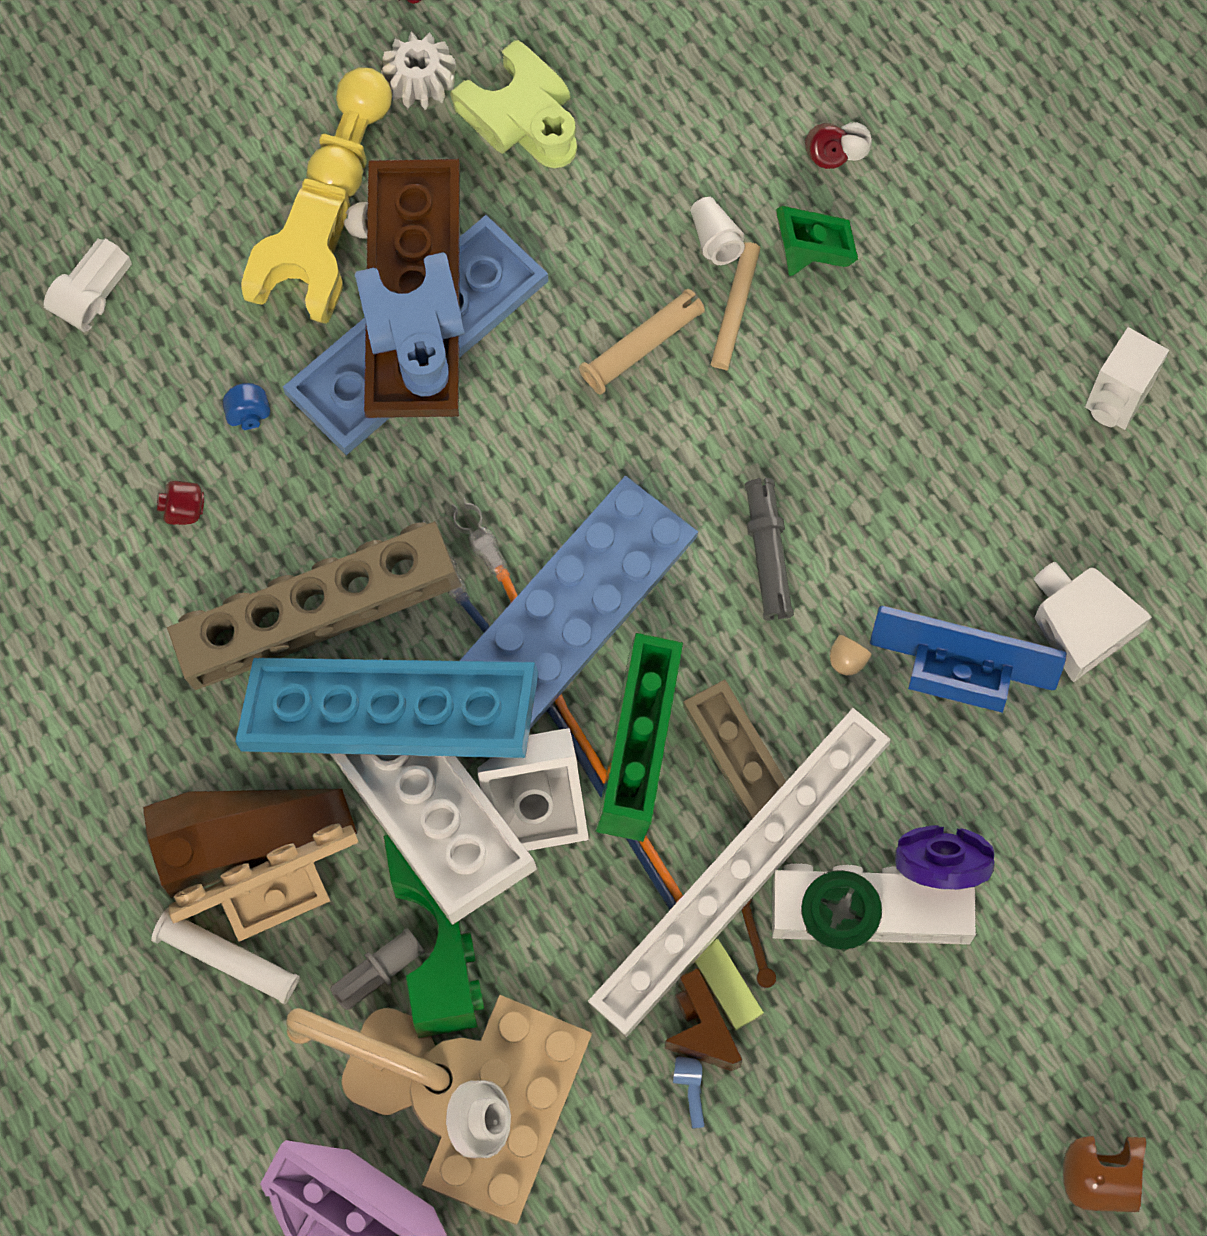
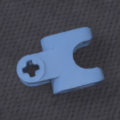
(414, 323)

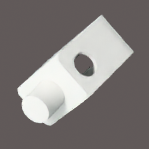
(1086, 617)

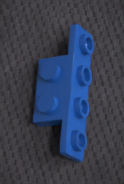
(965, 661)

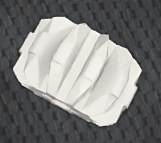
(419, 70)

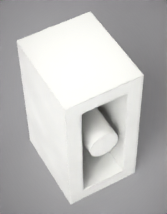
(1125, 379)

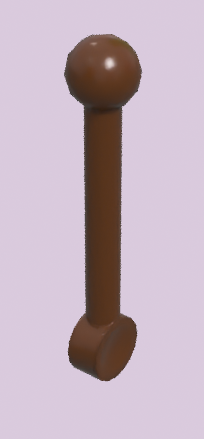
(766, 977)

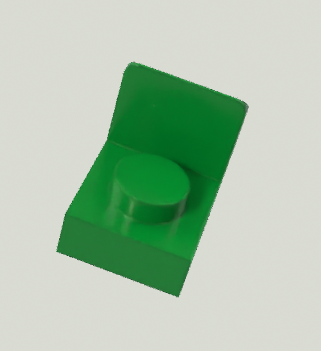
(814, 238)

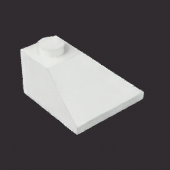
(538, 793)

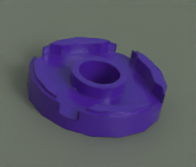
(944, 859)

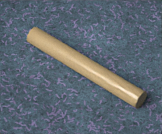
(735, 306)

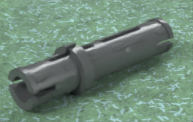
(766, 532)

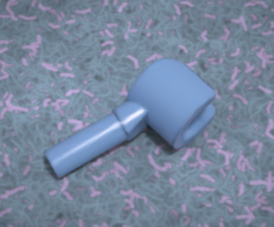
(689, 1072)

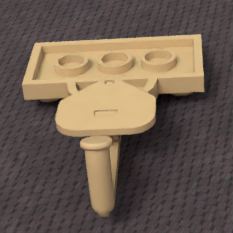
(520, 1052)

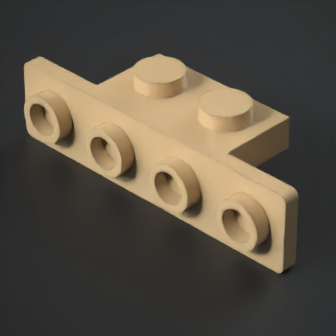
(271, 891)

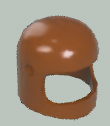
(1100, 1186)

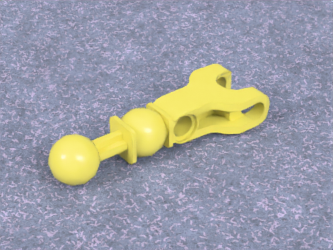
(319, 210)

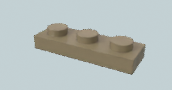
(735, 746)

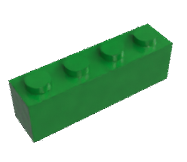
(639, 737)

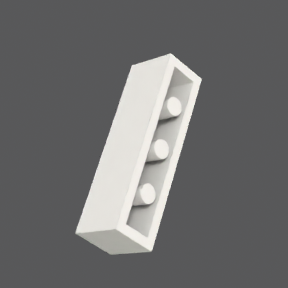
(908, 909)

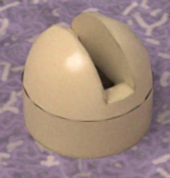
(848, 656)

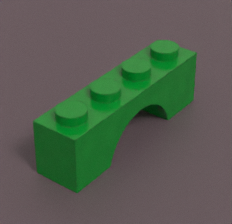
(440, 988)

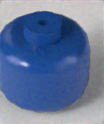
(246, 405)

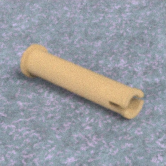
(641, 341)

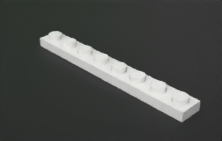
(739, 872)

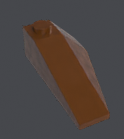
(213, 831)

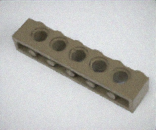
(340, 611)

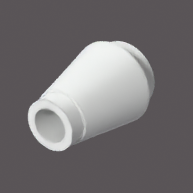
(717, 232)

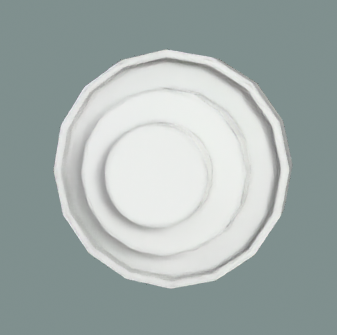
(478, 1119)

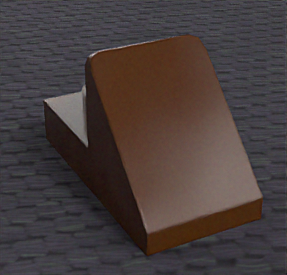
(710, 1038)

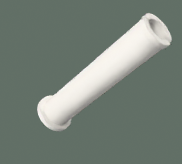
(226, 957)

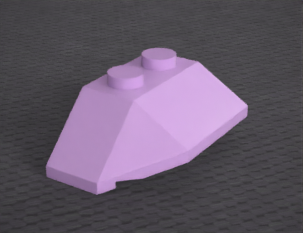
(339, 1194)

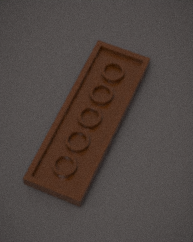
(411, 217)

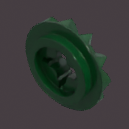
(832, 888)

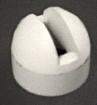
(853, 143)
(355, 222)

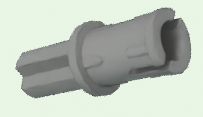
(376, 969)

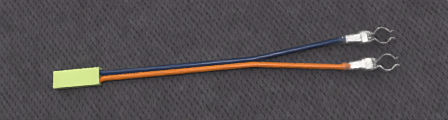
(714, 962)

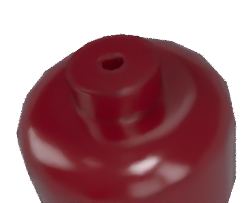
(825, 146)
(181, 503)

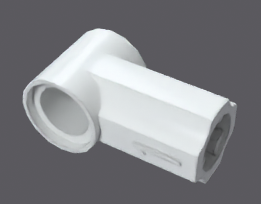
(84, 291)

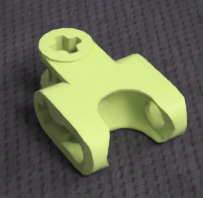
(523, 111)

